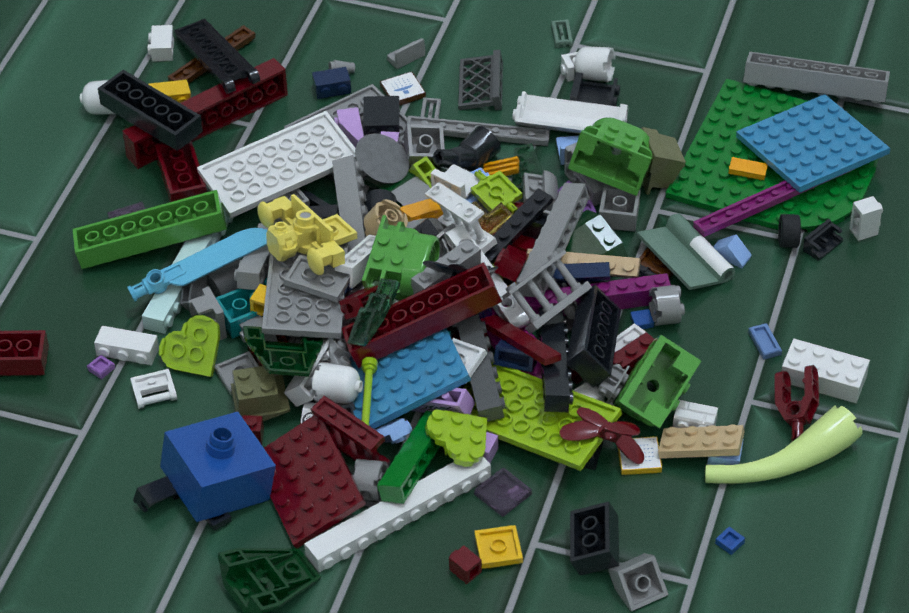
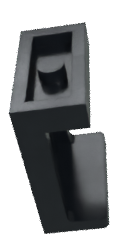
(594, 92)
(381, 114)

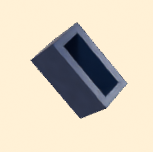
(331, 82)
(511, 357)

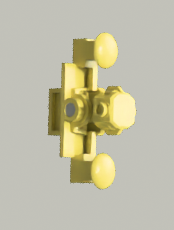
(304, 233)

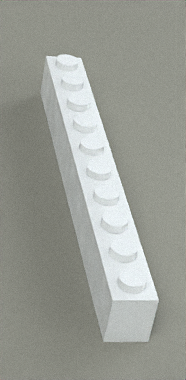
(387, 517)

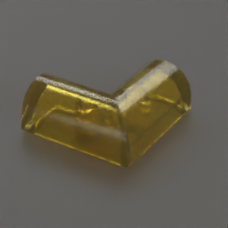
(494, 219)

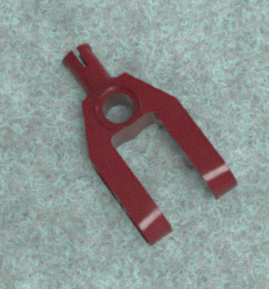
(806, 407)

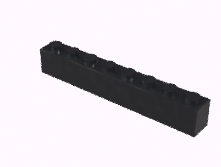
(556, 376)

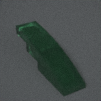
(374, 313)

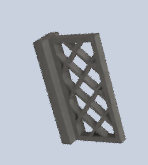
(494, 80)

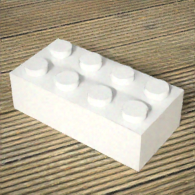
(838, 372)

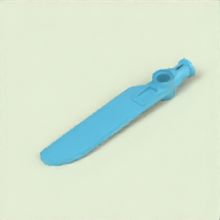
(201, 263)

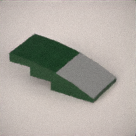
(407, 190)

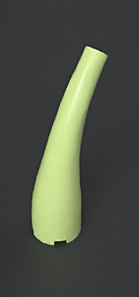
(817, 444)

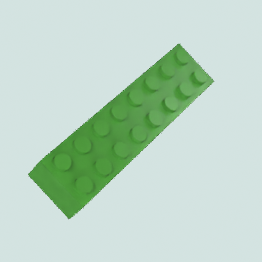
(149, 229)

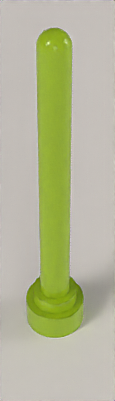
(369, 367)

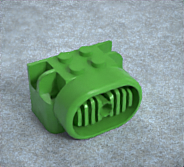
(613, 154)
(399, 256)
(669, 371)

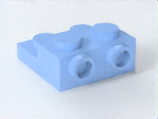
(395, 430)

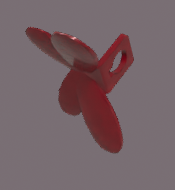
(597, 426)

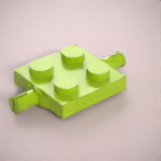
(494, 190)

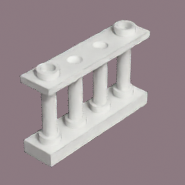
(461, 212)

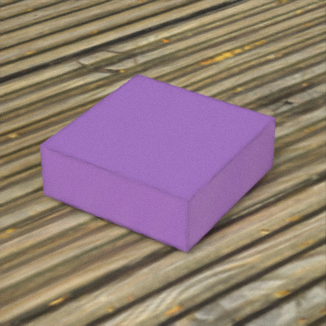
(101, 366)

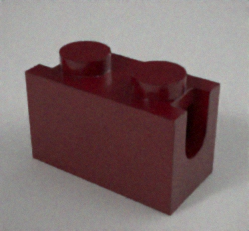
(351, 304)

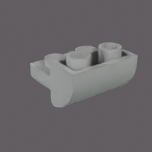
(546, 182)

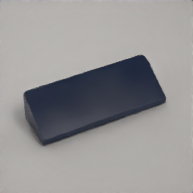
(585, 272)

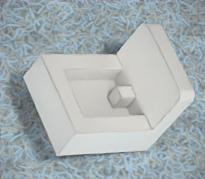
(567, 67)

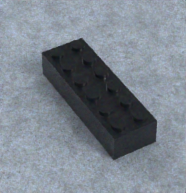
(150, 110)
(594, 336)

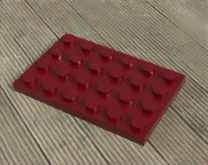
(311, 481)

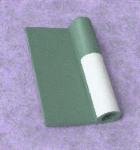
(687, 253)

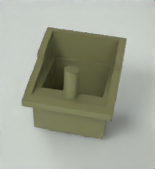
(665, 162)
(259, 393)

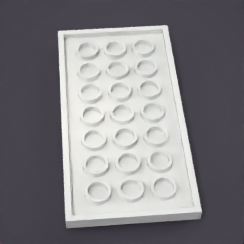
(276, 163)

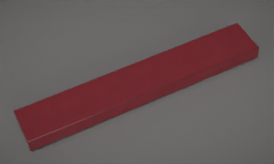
(521, 340)

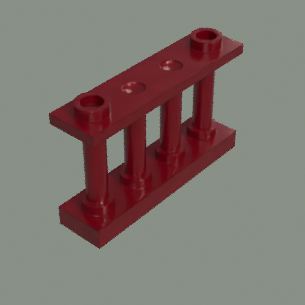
(349, 433)

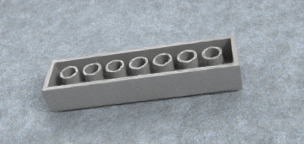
(816, 77)

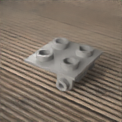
(614, 383)

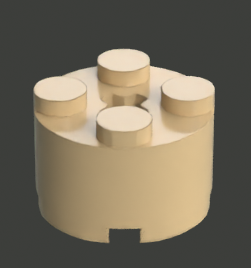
(374, 216)

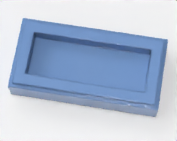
(765, 341)

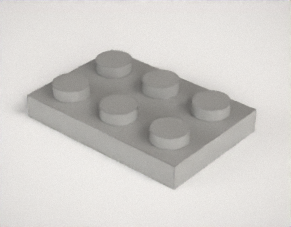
(328, 285)

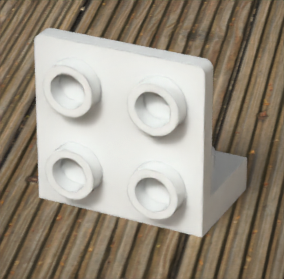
(455, 179)

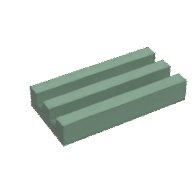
(563, 42)

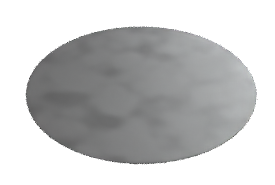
(382, 158)

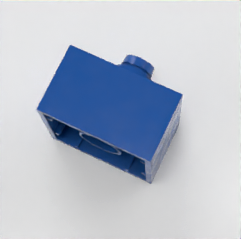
(217, 466)

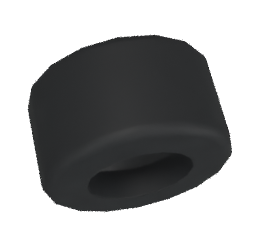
(789, 230)

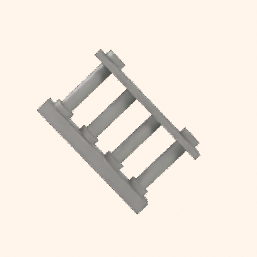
(549, 309)

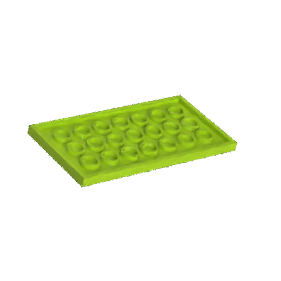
(538, 431)

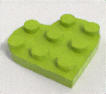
(193, 347)
(459, 434)

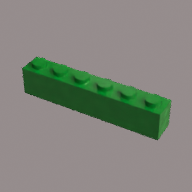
(408, 464)

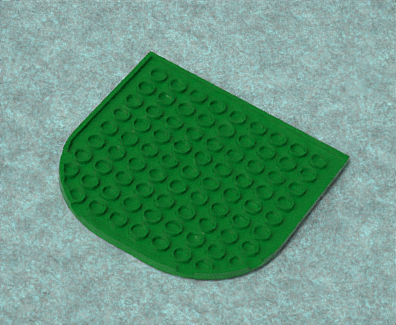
(705, 176)

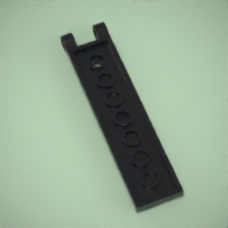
(216, 54)

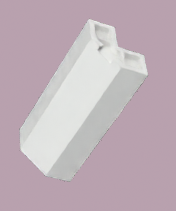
(562, 114)

